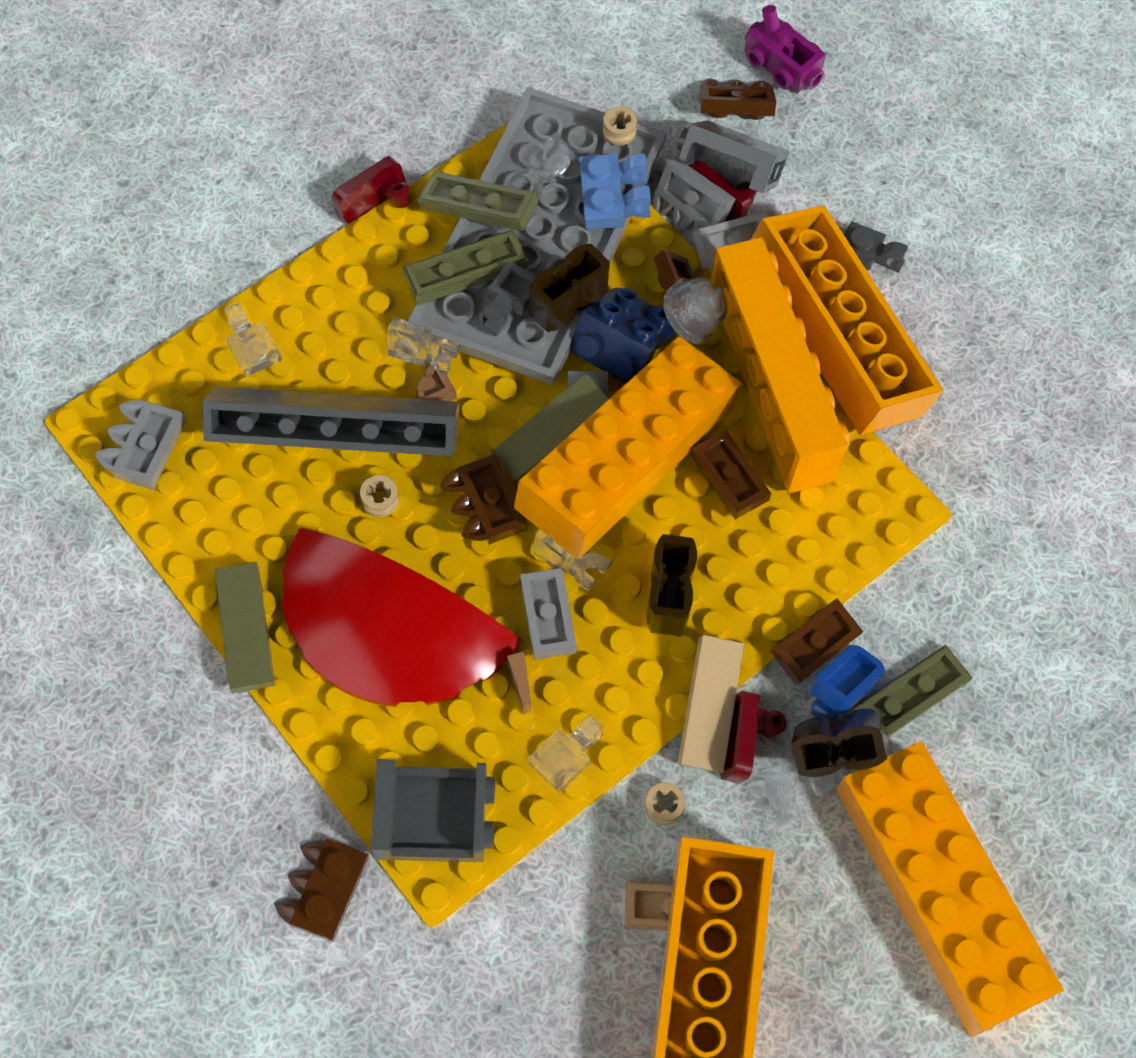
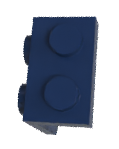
(621, 333)

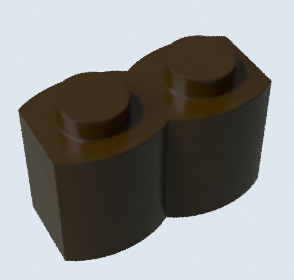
(570, 287)
(671, 585)
(852, 741)

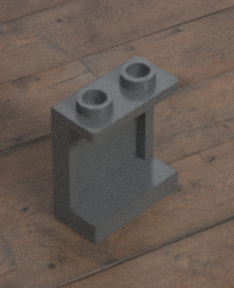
(768, 158)
(431, 813)

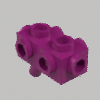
(784, 52)

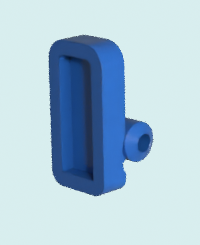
(845, 682)

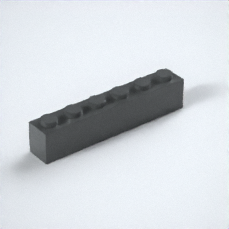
(331, 421)

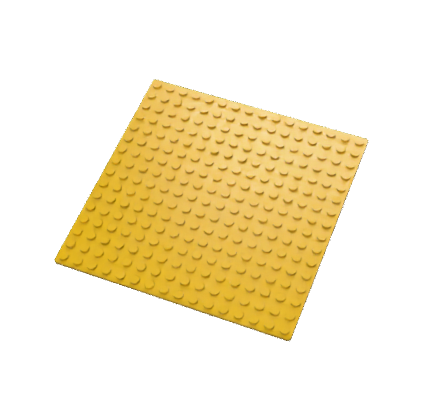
(247, 501)

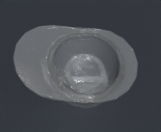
(695, 308)

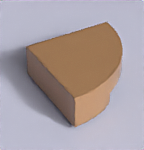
(435, 386)

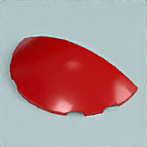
(384, 626)

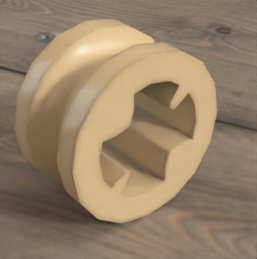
(619, 115)
(376, 483)
(663, 790)

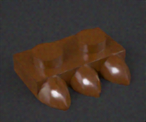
(737, 99)
(487, 498)
(324, 889)

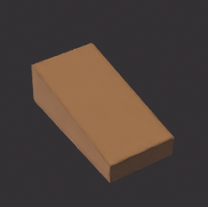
(518, 672)

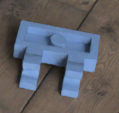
(602, 189)

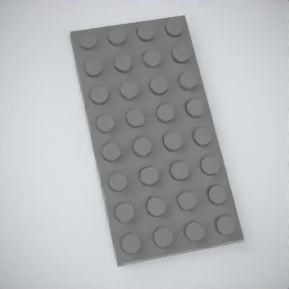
(549, 235)

